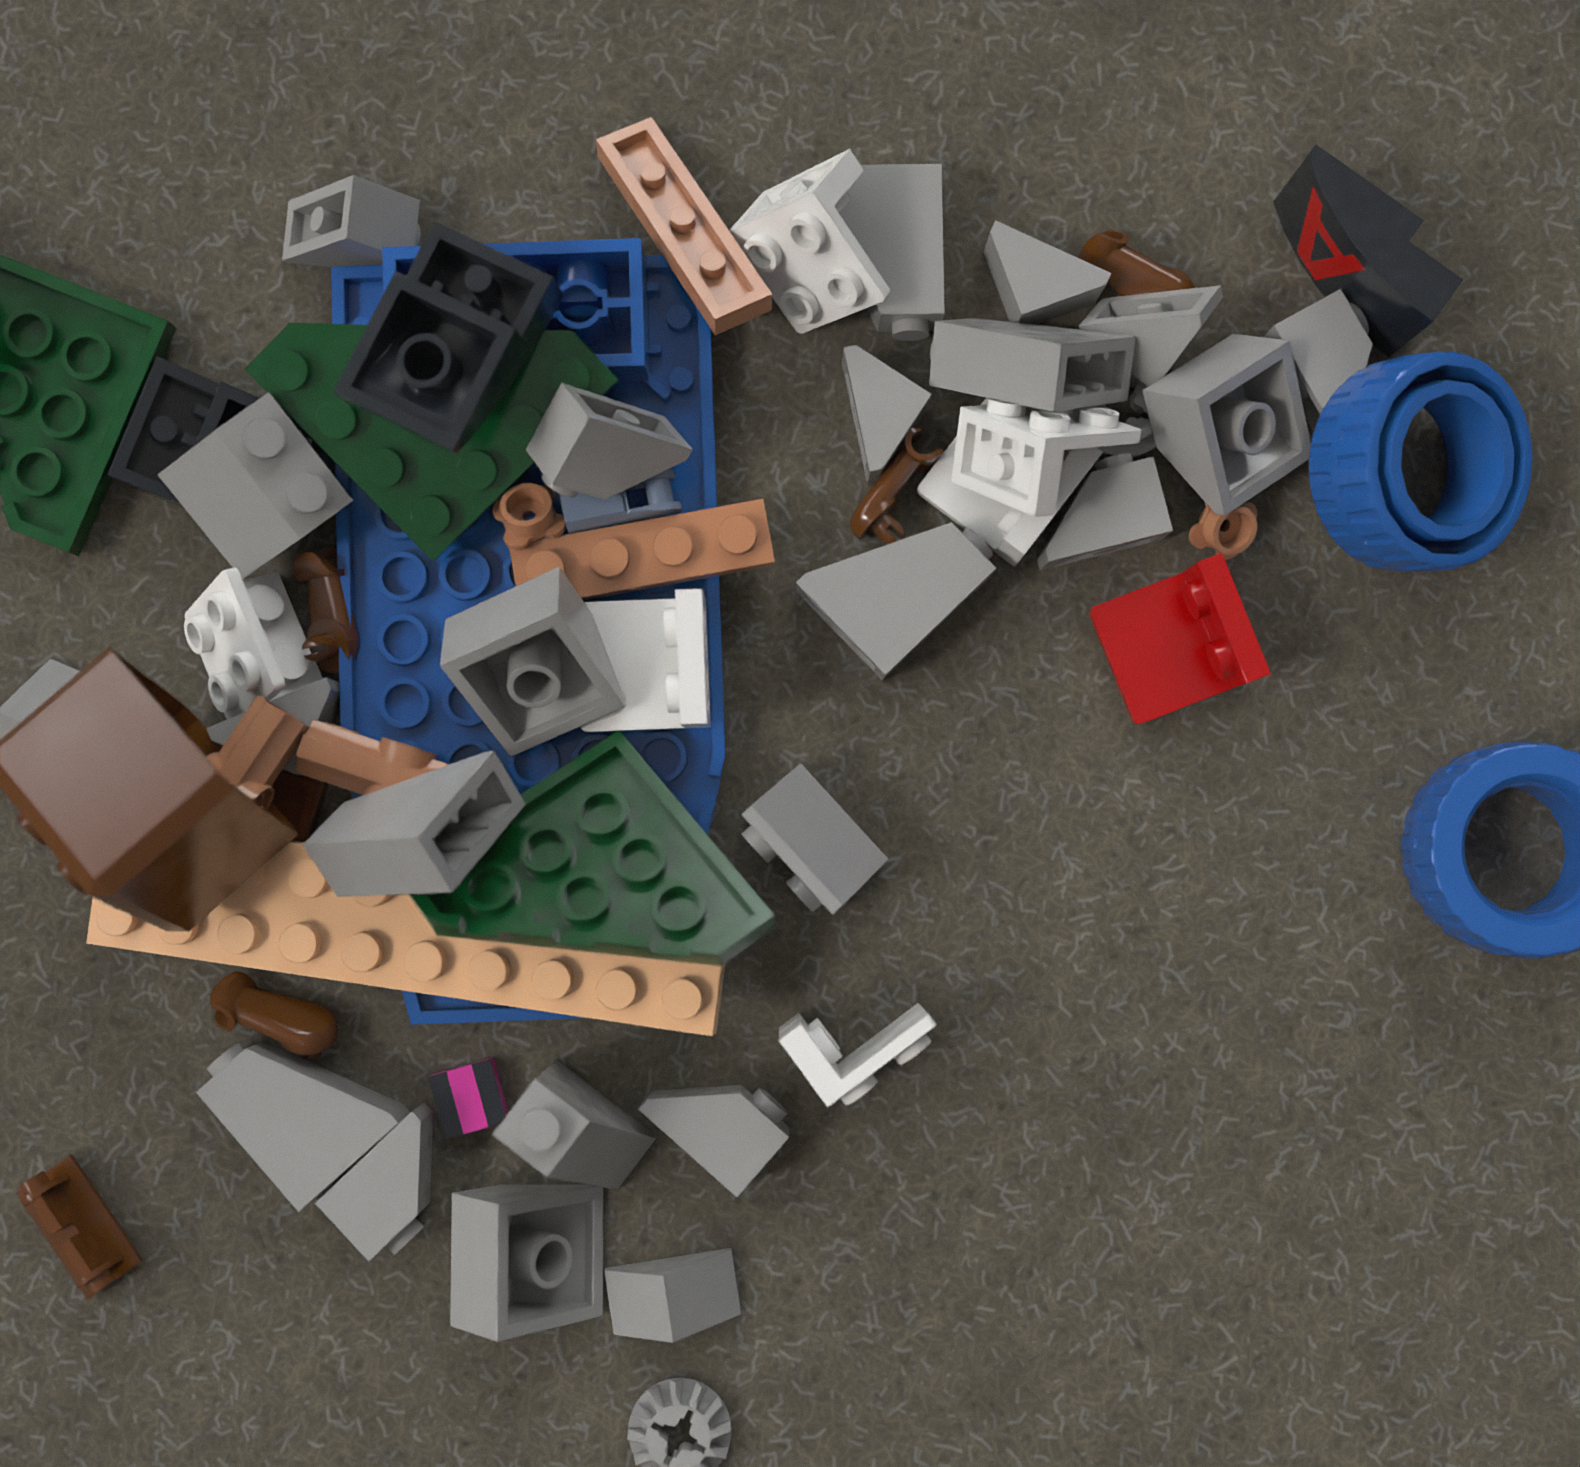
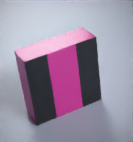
(468, 1098)

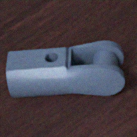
(591, 513)

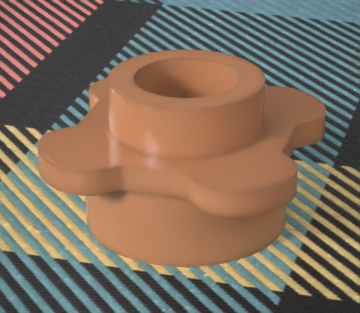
(527, 501)
(1235, 534)

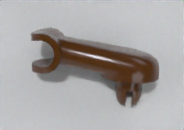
(1129, 269)
(875, 508)
(328, 609)
(297, 1023)

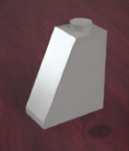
(899, 224)
(1031, 363)
(898, 592)
(418, 831)
(296, 1117)
(573, 1131)

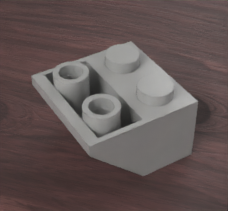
(814, 839)

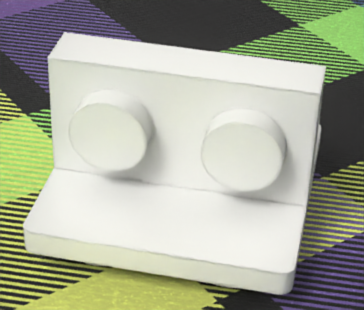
(248, 641)

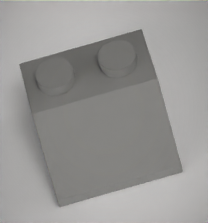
(1231, 419)
(255, 486)
(531, 662)
(525, 1258)

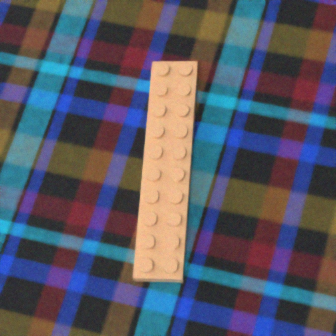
(298, 926)

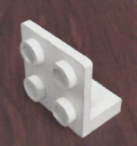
(808, 249)
(1019, 450)
(1000, 526)
(658, 661)
(851, 1078)

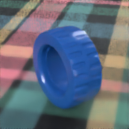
(1359, 461)
(1436, 849)

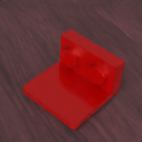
(1179, 640)

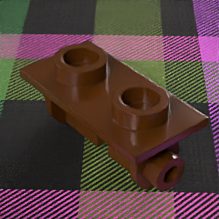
(79, 1226)

